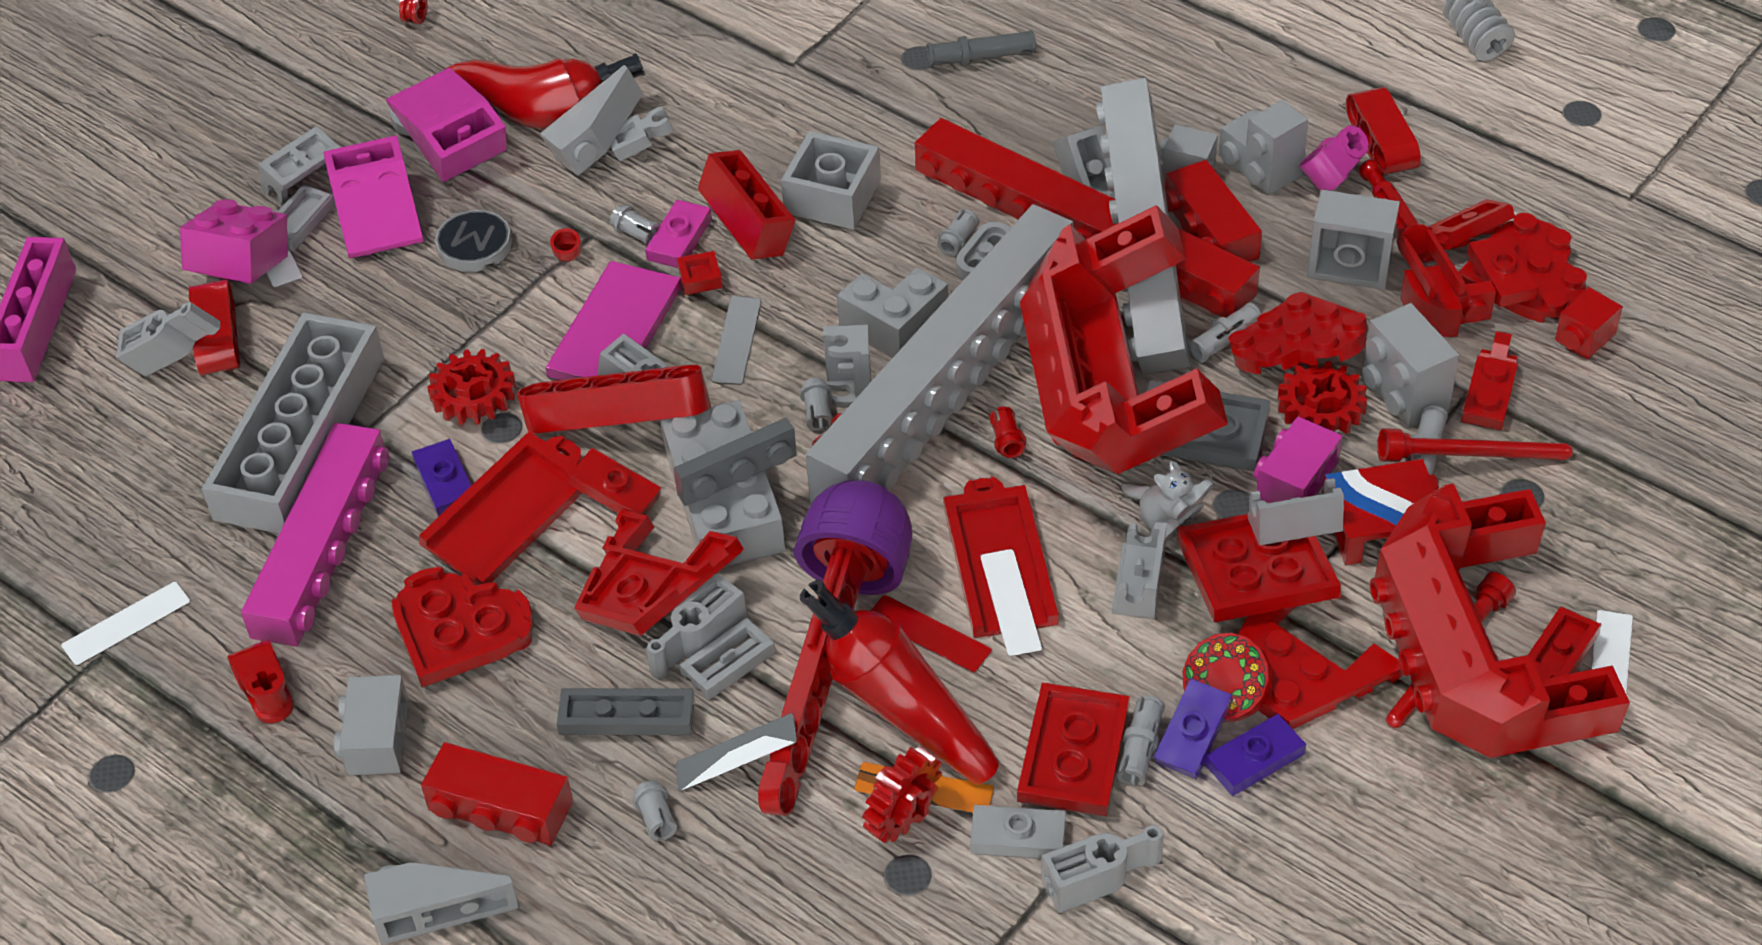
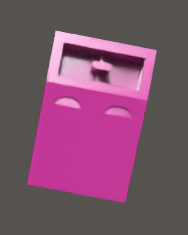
(449, 123)
(373, 196)

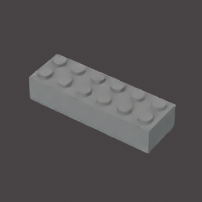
(307, 390)

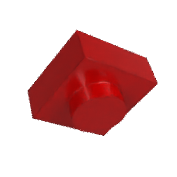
(699, 272)

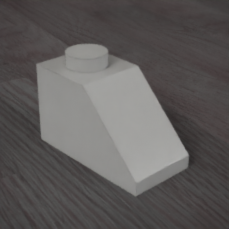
(1083, 158)

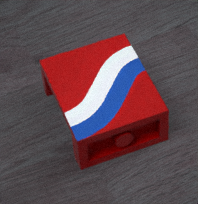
(1376, 502)

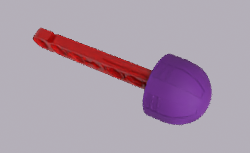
(856, 544)

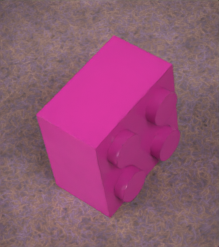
(234, 241)

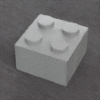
(831, 179)
(1353, 239)
(1409, 364)

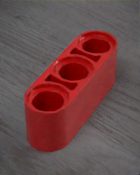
(1386, 130)
(221, 350)

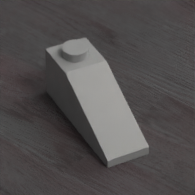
(593, 123)
(427, 898)

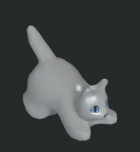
(1170, 499)

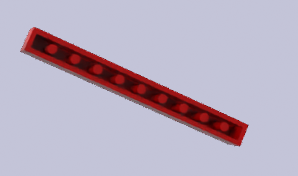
(1014, 183)

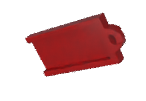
(505, 508)
(990, 521)

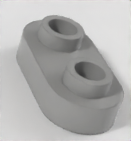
(979, 246)

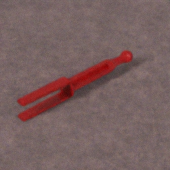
(1412, 236)

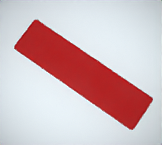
(934, 634)

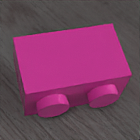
(1298, 462)

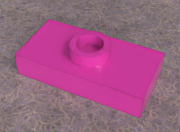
(678, 233)

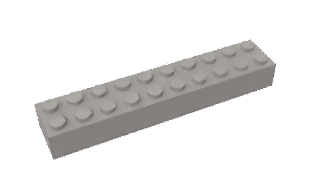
(937, 365)

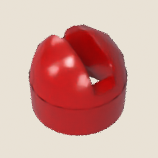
(566, 244)

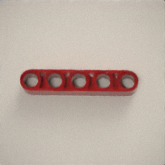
(614, 399)

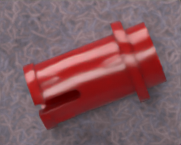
(1009, 439)

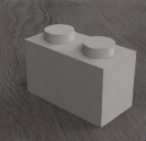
(372, 725)

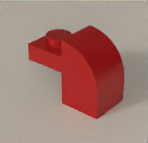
(1448, 308)

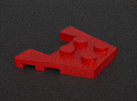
(639, 589)
(1305, 680)

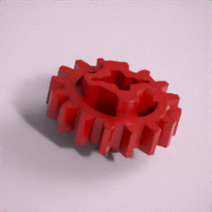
(472, 386)
(1323, 397)
(902, 794)

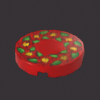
(1232, 666)

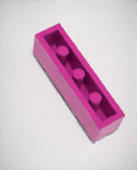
(33, 306)

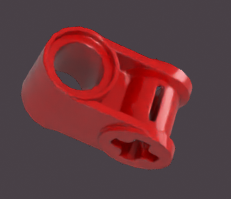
(263, 681)

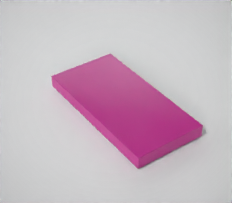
(621, 302)

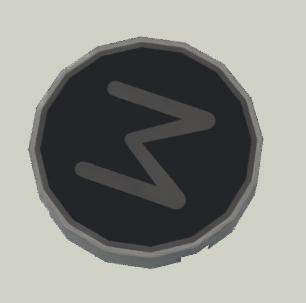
(473, 240)

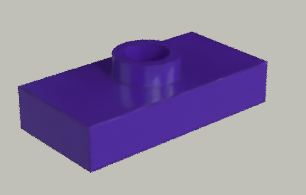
(441, 474)
(1193, 728)
(1255, 754)

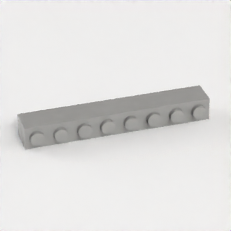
(1138, 185)

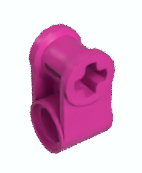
(1335, 158)

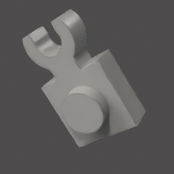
(637, 132)

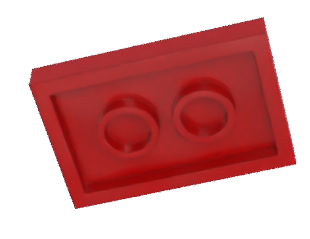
(1073, 749)

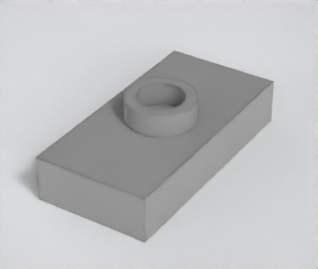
(1016, 831)

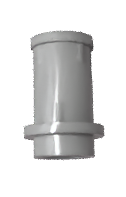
(628, 221)
(955, 236)
(816, 396)
(652, 802)

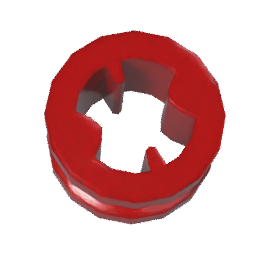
(413, 10)

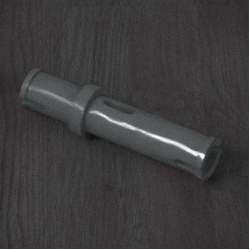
(966, 49)

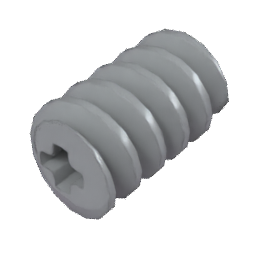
(1480, 27)

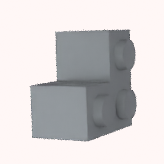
(1266, 145)
(891, 314)

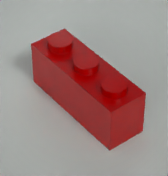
(746, 204)
(1211, 210)
(497, 794)

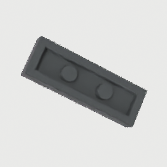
(735, 461)
(625, 711)

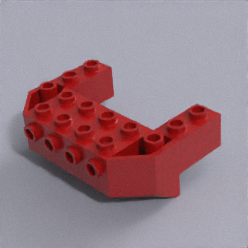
(1084, 355)
(1443, 643)

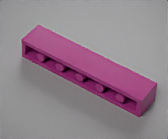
(315, 535)

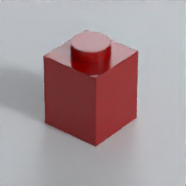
(1588, 323)

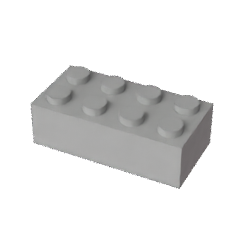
(740, 510)

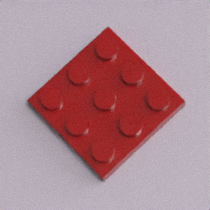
(1250, 578)

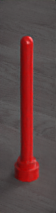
(1395, 445)
(1492, 593)

